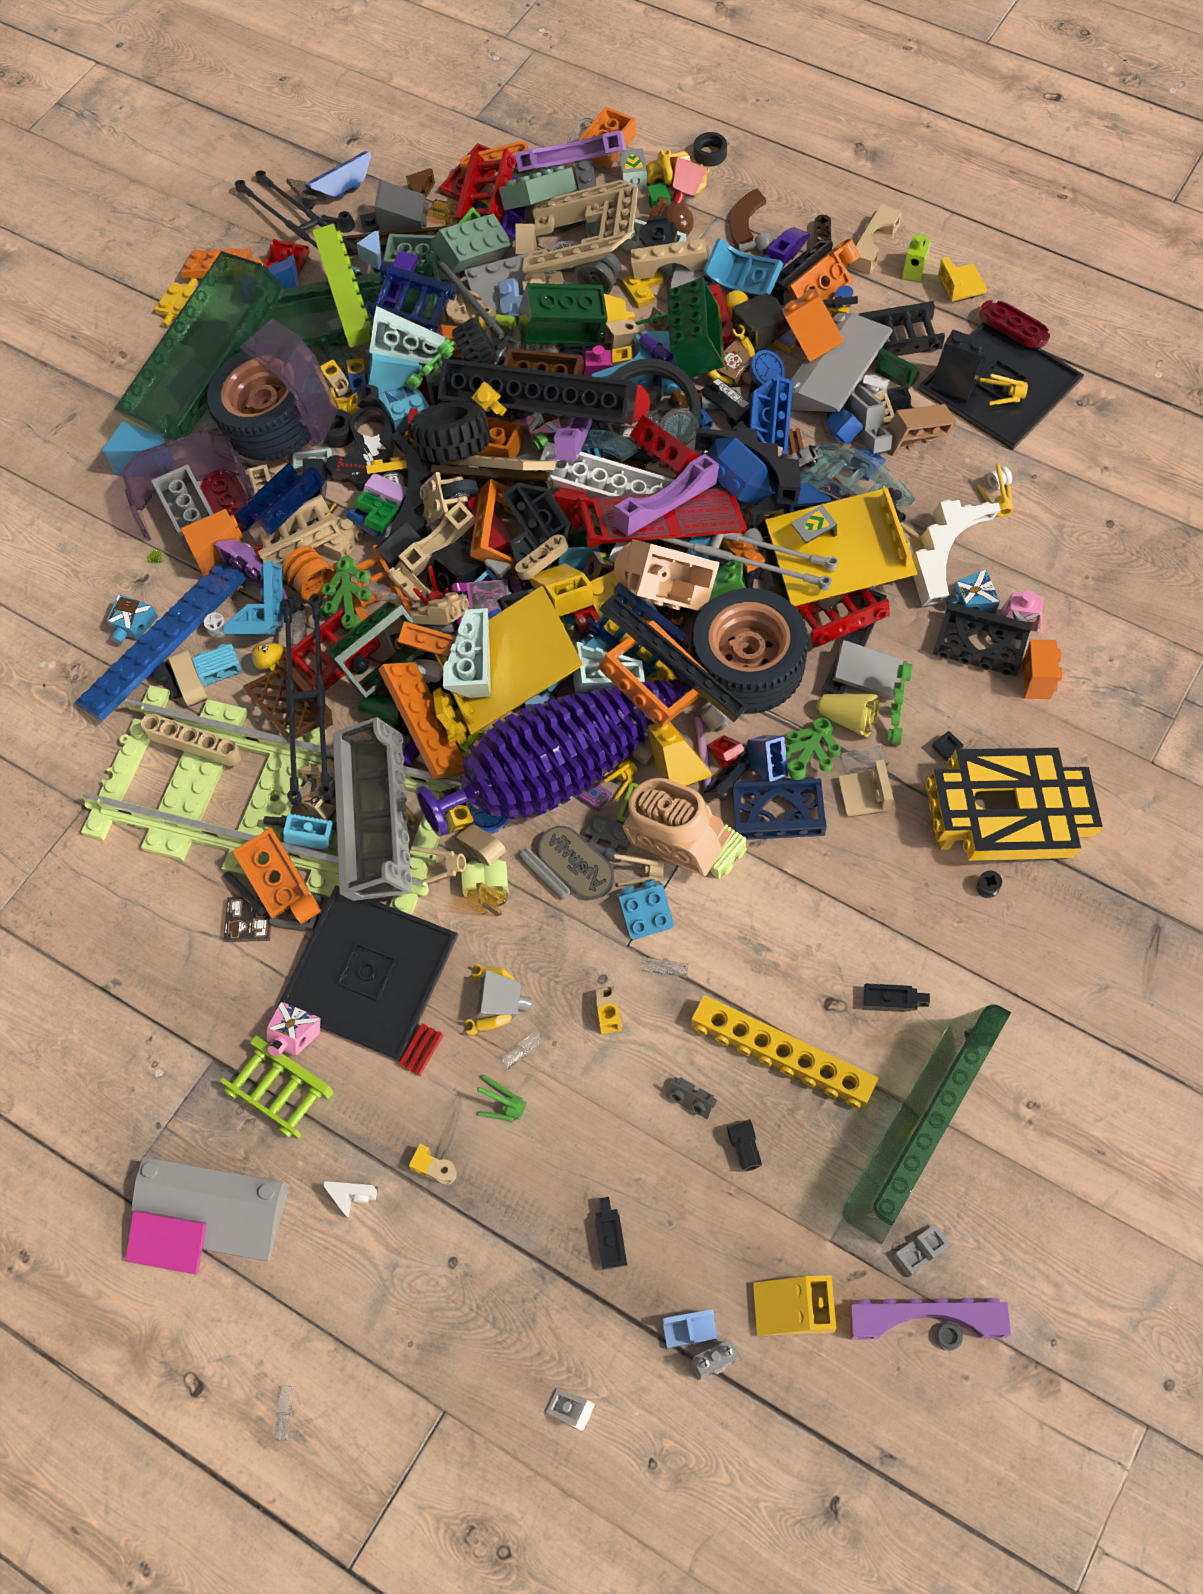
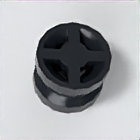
(986, 888)

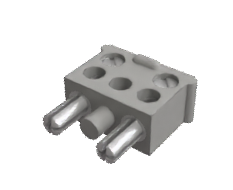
(715, 1359)

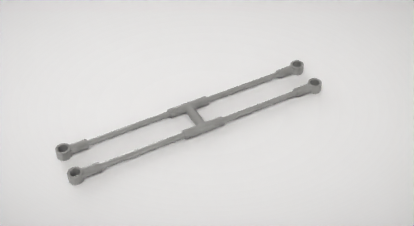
(823, 582)

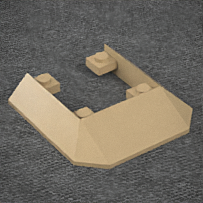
(610, 203)

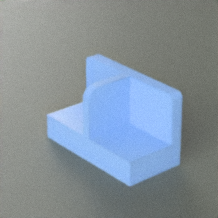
(689, 1329)

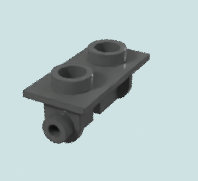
(681, 1092)

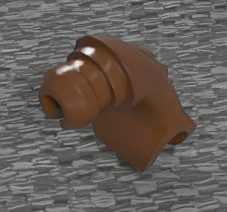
(678, 400)

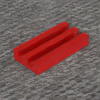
(430, 1031)

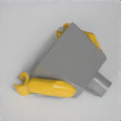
(497, 999)

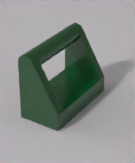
(896, 369)

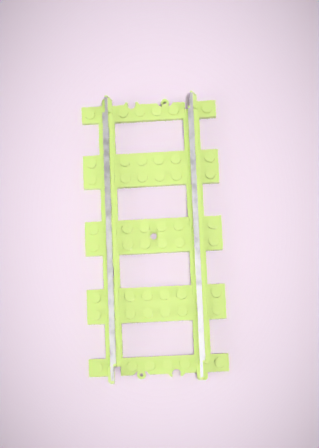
(186, 799)

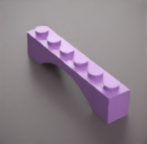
(570, 152)
(571, 439)
(637, 512)
(984, 1318)

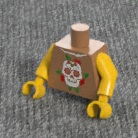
(736, 362)

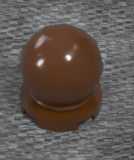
(674, 212)

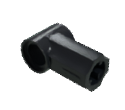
(743, 1139)

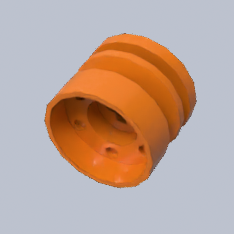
(307, 571)

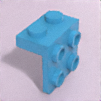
(645, 908)

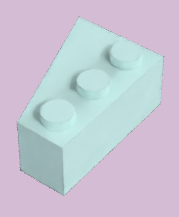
(590, 677)

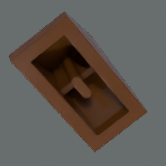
(421, 181)

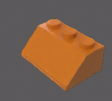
(606, 122)

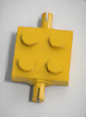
(174, 300)
(450, 717)

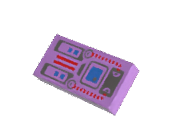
(595, 796)

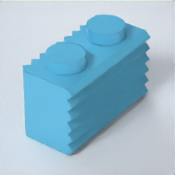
(217, 664)
(308, 832)

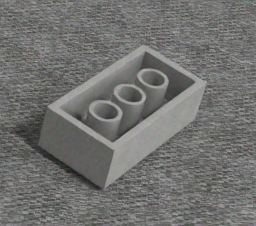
(182, 499)

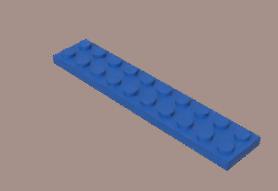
(160, 641)

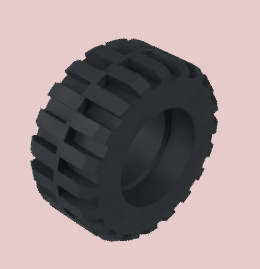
(450, 431)

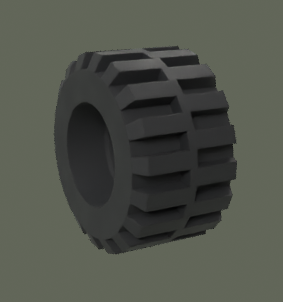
(474, 342)

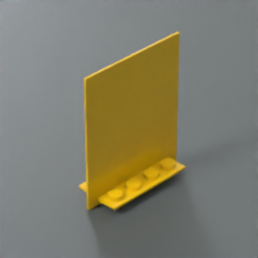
(867, 547)
(526, 657)

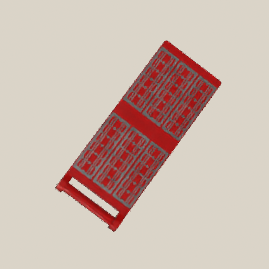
(704, 514)

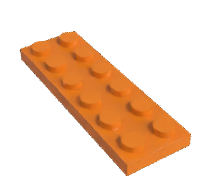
(419, 714)

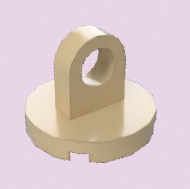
(461, 310)

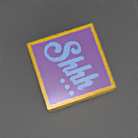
(786, 342)

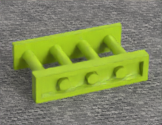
(298, 1077)

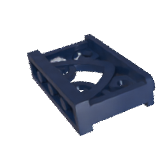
(784, 789)

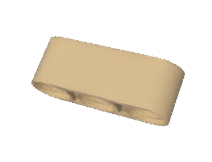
(187, 677)
(480, 844)

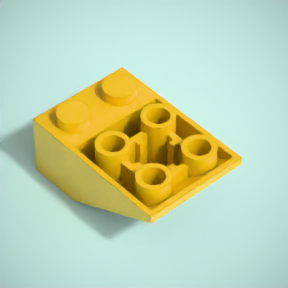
(566, 588)
(794, 1306)

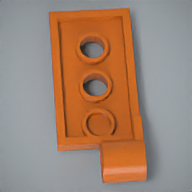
(200, 261)
(831, 268)
(289, 890)

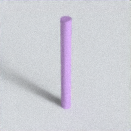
(702, 748)

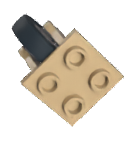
(441, 494)

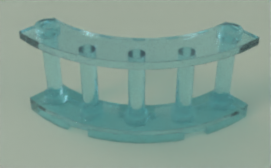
(856, 460)

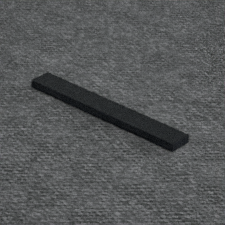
(673, 658)

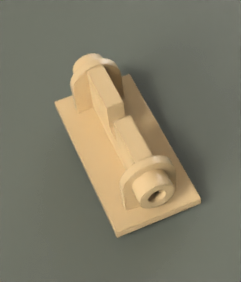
(403, 576)

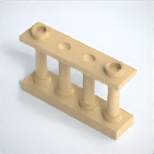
(310, 535)

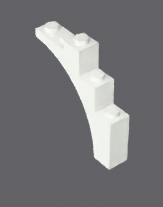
(937, 540)

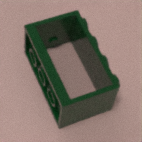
(562, 313)
(695, 328)
(362, 635)

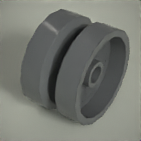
(599, 272)

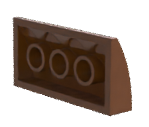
(545, 361)

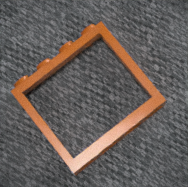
(488, 495)
(636, 690)

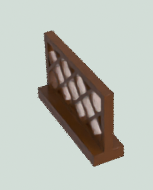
(269, 711)

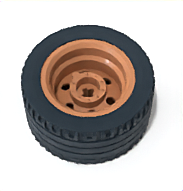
(255, 410)
(746, 665)

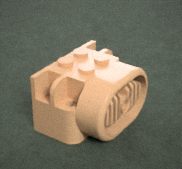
(665, 575)
(675, 825)

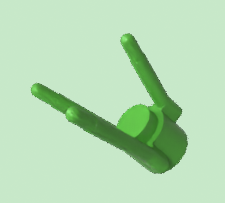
(513, 1105)

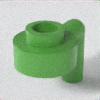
(540, 441)

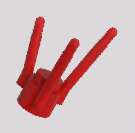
(433, 595)

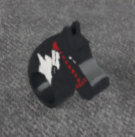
(353, 465)

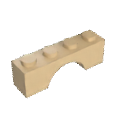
(883, 224)
(690, 253)
(453, 526)

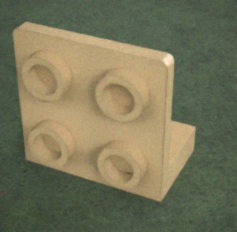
(867, 791)

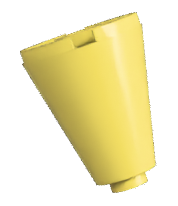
(850, 711)

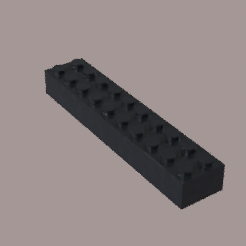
(541, 391)

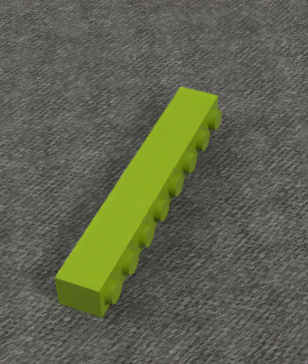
(342, 286)

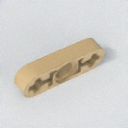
(531, 565)

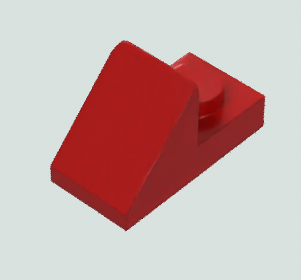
(567, 500)
(725, 750)

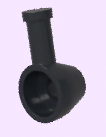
(344, 221)
(165, 674)

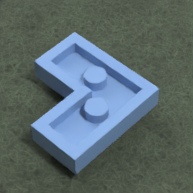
(509, 297)

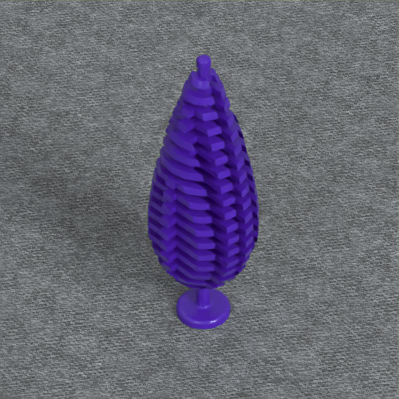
(549, 753)

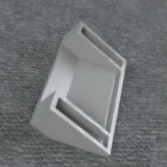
(834, 375)
(238, 1208)

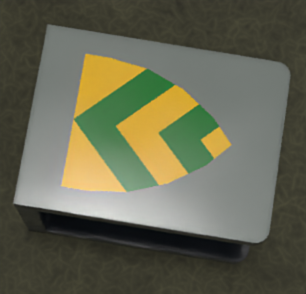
(815, 524)

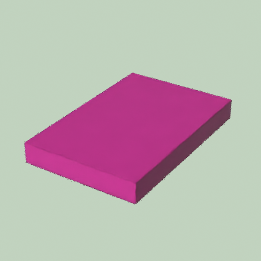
(165, 1242)

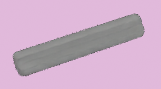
(545, 873)

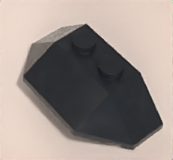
(802, 263)
(537, 512)

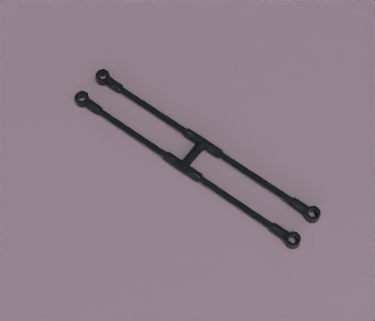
(299, 230)
(291, 697)

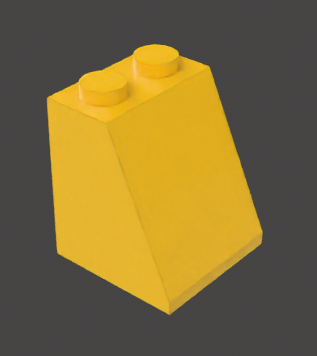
(675, 757)

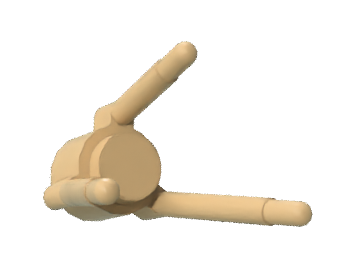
(451, 863)
(653, 867)

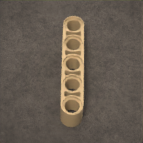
(197, 746)

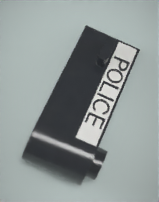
(734, 405)

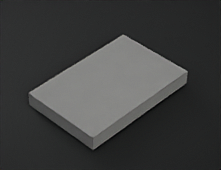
(866, 669)

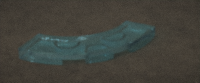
(610, 443)

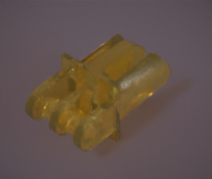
(443, 211)

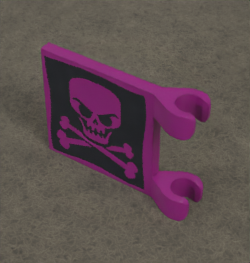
(482, 594)

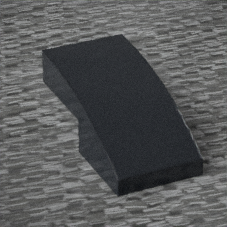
(899, 398)

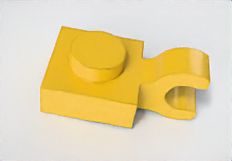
(487, 398)

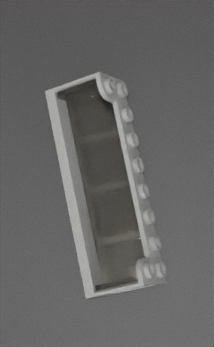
(371, 811)

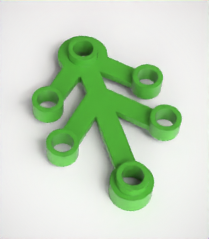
(445, 351)
(345, 568)
(904, 673)
(819, 730)

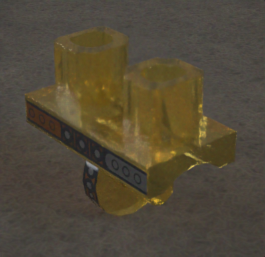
(487, 899)

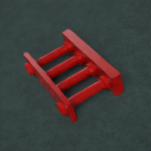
(474, 179)
(847, 624)
(331, 672)

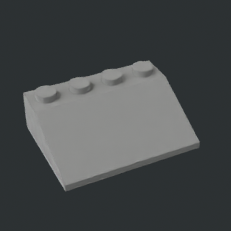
(485, 279)

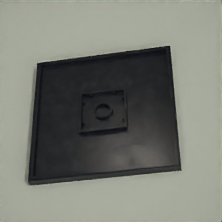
(1010, 423)
(369, 972)

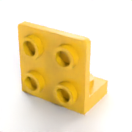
(960, 281)

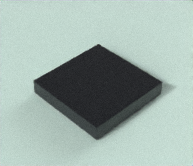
(397, 543)

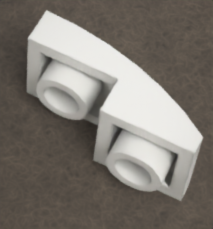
(429, 669)

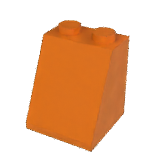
(812, 324)
(205, 533)

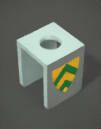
(634, 168)

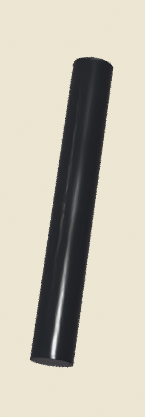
(245, 893)

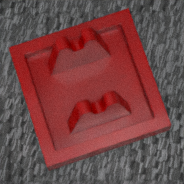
(282, 250)

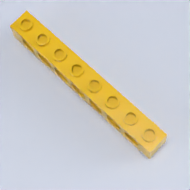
(798, 1050)

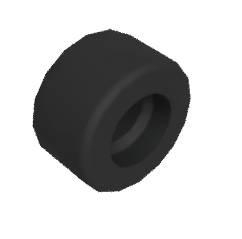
(342, 436)

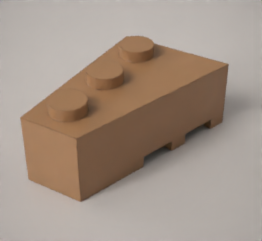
(919, 425)

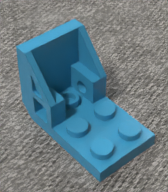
(250, 618)

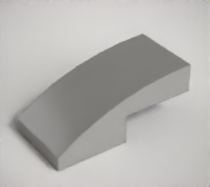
(921, 1250)

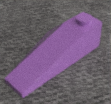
(244, 559)

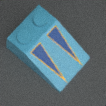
(397, 404)

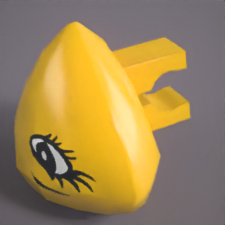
(267, 654)

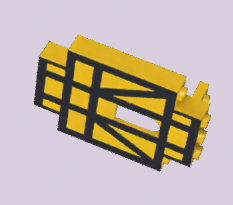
(1052, 803)

